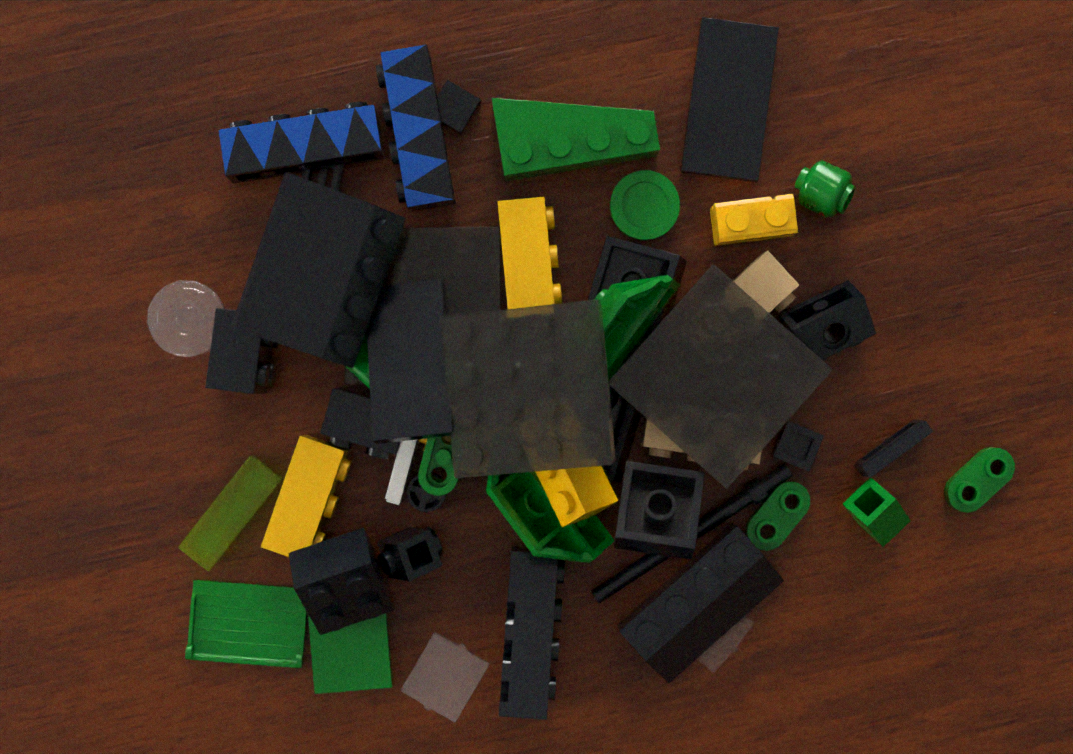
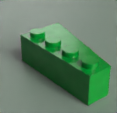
(563, 137)

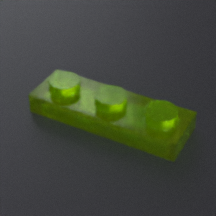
(230, 513)

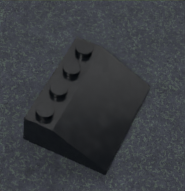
(318, 271)

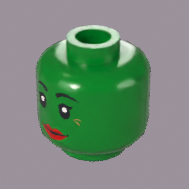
(825, 189)

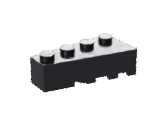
(529, 635)

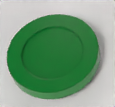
(644, 205)

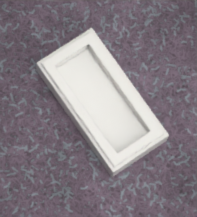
(401, 471)

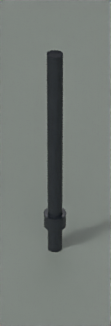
(754, 491)

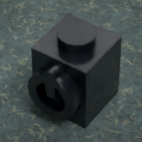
(410, 553)

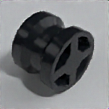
(421, 499)

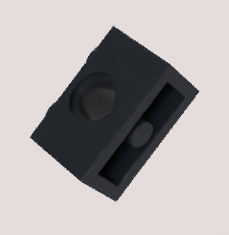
(842, 308)

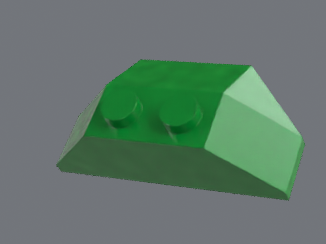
(629, 312)
(534, 520)

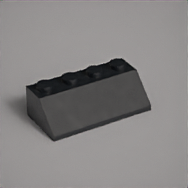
(700, 603)

